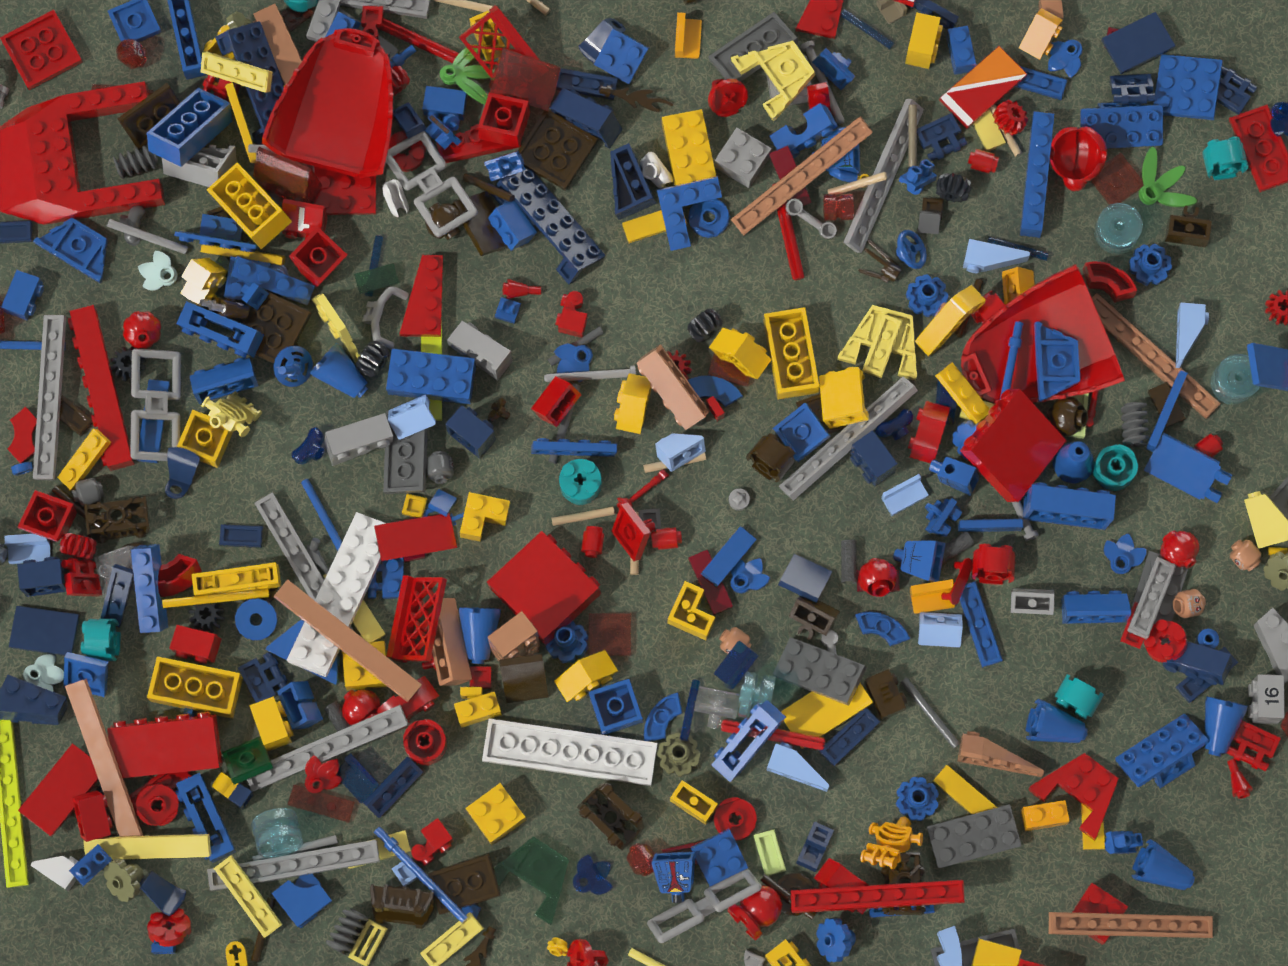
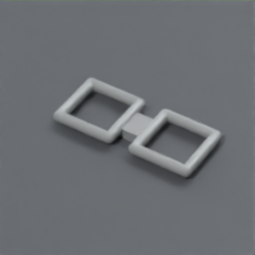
(430, 184)
(155, 401)
(704, 906)

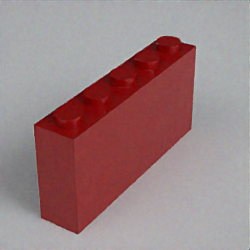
(166, 744)

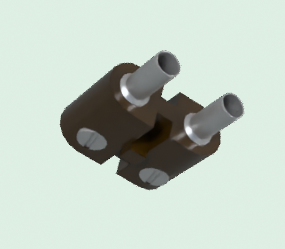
(227, 307)

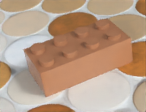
(514, 639)

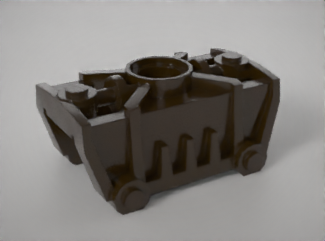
(122, 527)
(615, 805)
(893, 876)
(401, 905)

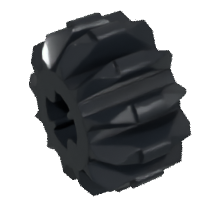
(953, 187)
(705, 325)
(372, 358)
(120, 368)
(199, 620)

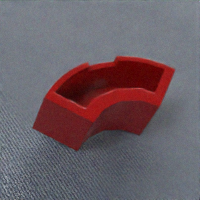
(1109, 279)
(929, 432)
(177, 575)
(421, 700)
(836, 875)

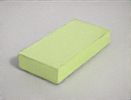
(769, 853)

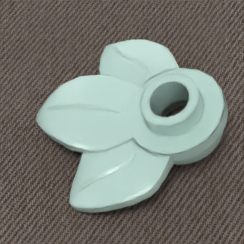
(155, 272)
(47, 672)

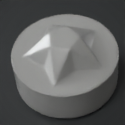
(739, 499)

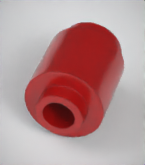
(983, 161)
(1210, 445)
(666, 538)
(592, 541)

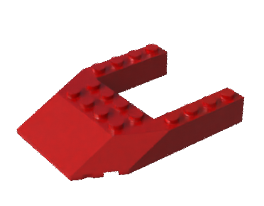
(41, 166)

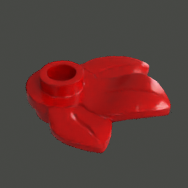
(324, 773)

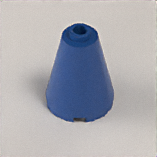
(340, 372)
(1073, 462)
(476, 627)
(1222, 723)
(1051, 724)
(1161, 868)

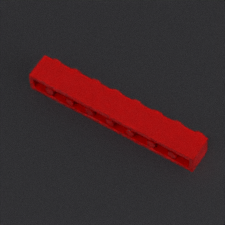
(101, 386)

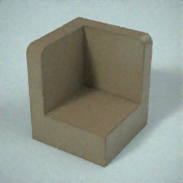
(891, 10)

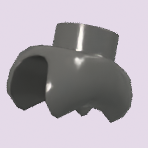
(134, 220)

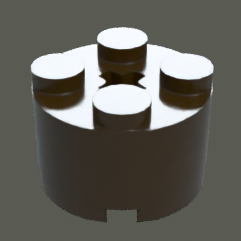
(771, 457)

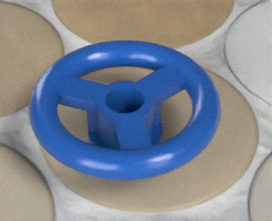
(906, 251)

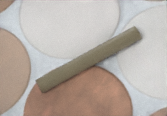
(912, 144)

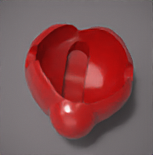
(1078, 156)

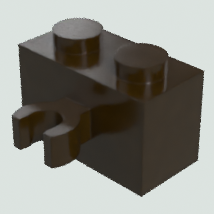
(1188, 229)
(814, 616)
(885, 694)

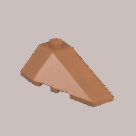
(985, 753)

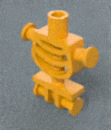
(890, 841)

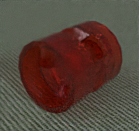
(838, 207)

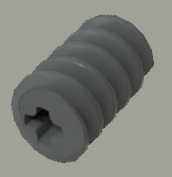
(135, 162)
(1133, 424)
(346, 931)

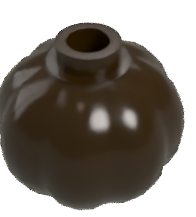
(441, 216)
(1068, 416)

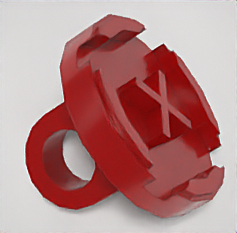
(727, 97)
(583, 955)

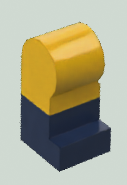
(235, 793)

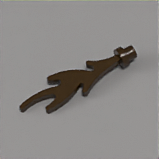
(638, 96)
(482, 948)

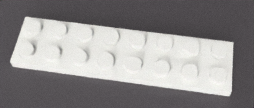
(340, 593)
(569, 752)

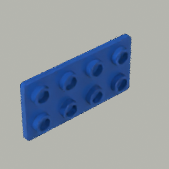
(1125, 124)
(218, 230)
(1163, 753)

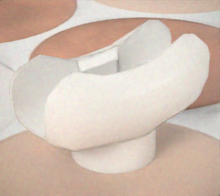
(655, 170)
(395, 196)

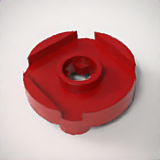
(415, 156)
(1173, 650)
(740, 808)
(157, 816)
(158, 928)

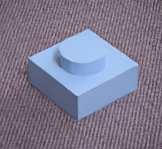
(404, 874)

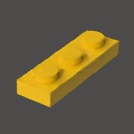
(963, 393)
(84, 459)

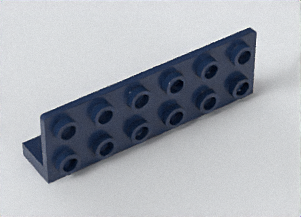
(251, 47)
(553, 221)

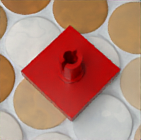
(632, 531)

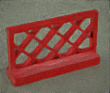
(507, 30)
(408, 616)

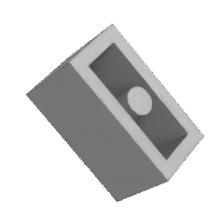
(1032, 601)

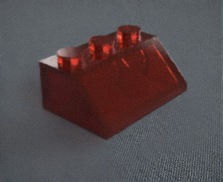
(525, 78)
(285, 177)

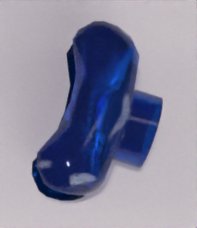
(897, 426)
(310, 448)

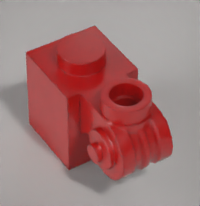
(572, 321)
(437, 841)

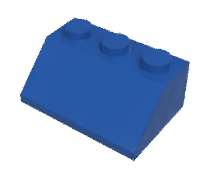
(223, 380)
(1095, 607)

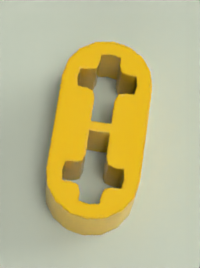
(241, 955)

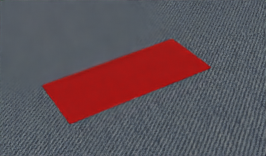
(415, 537)

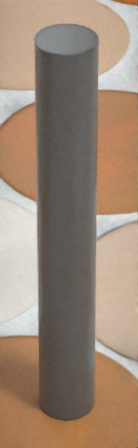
(582, 341)

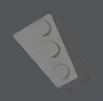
(358, 438)

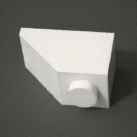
(57, 870)

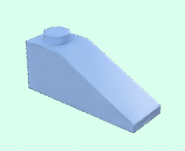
(988, 256)
(1190, 324)
(790, 764)

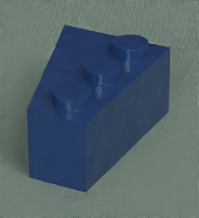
(587, 115)
(630, 186)
(30, 703)

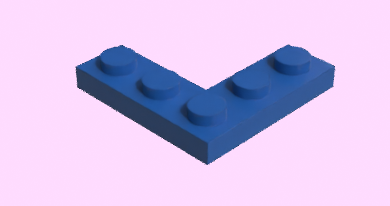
(685, 194)

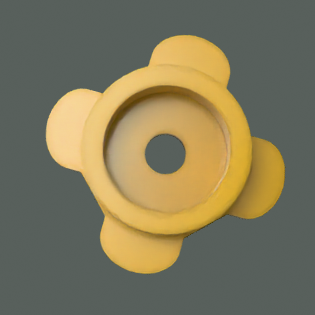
(557, 947)

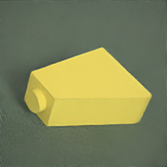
(1266, 519)

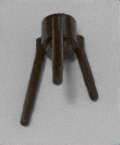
(890, 270)

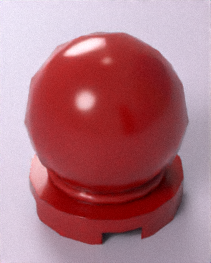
(757, 911)

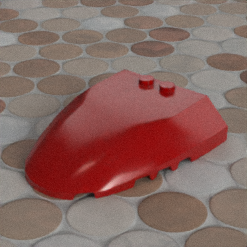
(336, 107)
(1059, 304)

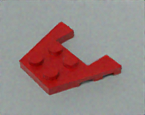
(1085, 782)

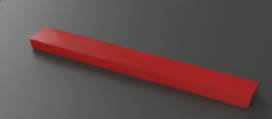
(877, 896)

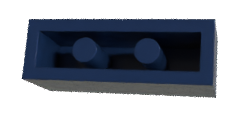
(1202, 663)

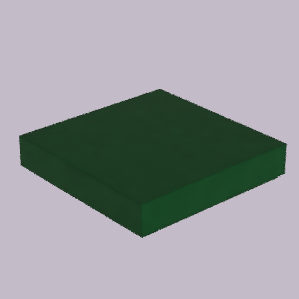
(247, 760)

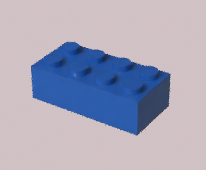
(189, 127)
(432, 375)
(1069, 506)

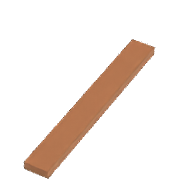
(801, 175)
(1153, 357)
(347, 640)
(103, 759)
(1130, 925)

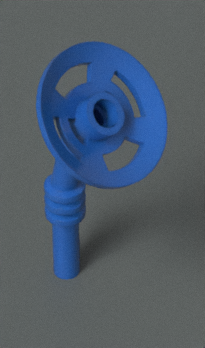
(292, 368)

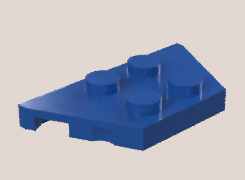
(77, 247)
(1055, 361)
(283, 645)

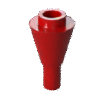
(516, 289)
(1240, 785)

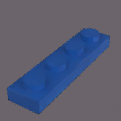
(272, 280)
(565, 447)

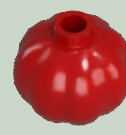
(142, 329)
(1180, 548)
(879, 575)
(360, 705)

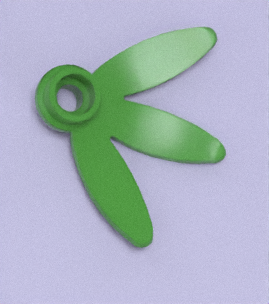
(462, 73)
(1156, 189)

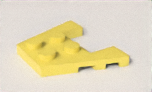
(786, 70)
(336, 325)
(866, 332)

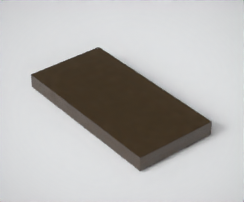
(524, 678)

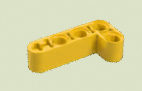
(949, 319)

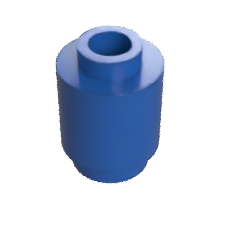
(1210, 634)

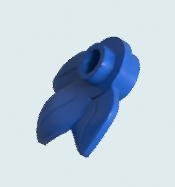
(1063, 59)
(570, 361)
(1125, 552)
(749, 573)

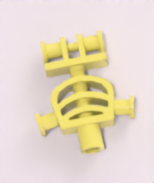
(232, 413)

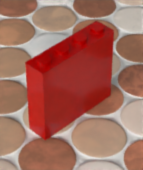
(1013, 445)
(545, 586)

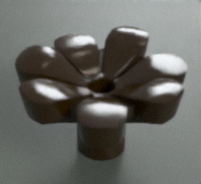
(498, 410)

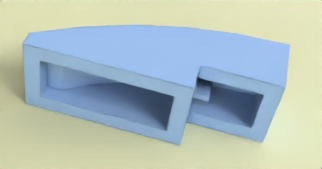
(951, 947)

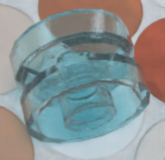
(1121, 217)
(1227, 387)
(751, 694)
(277, 832)

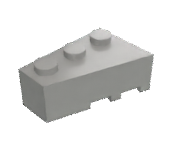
(204, 166)
(488, 353)
(1274, 638)

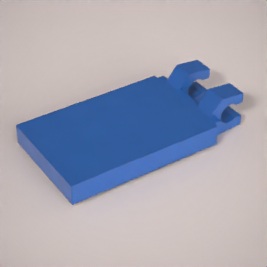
(1186, 468)

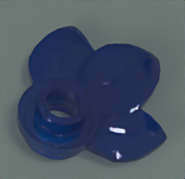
(1279, 122)
(595, 875)

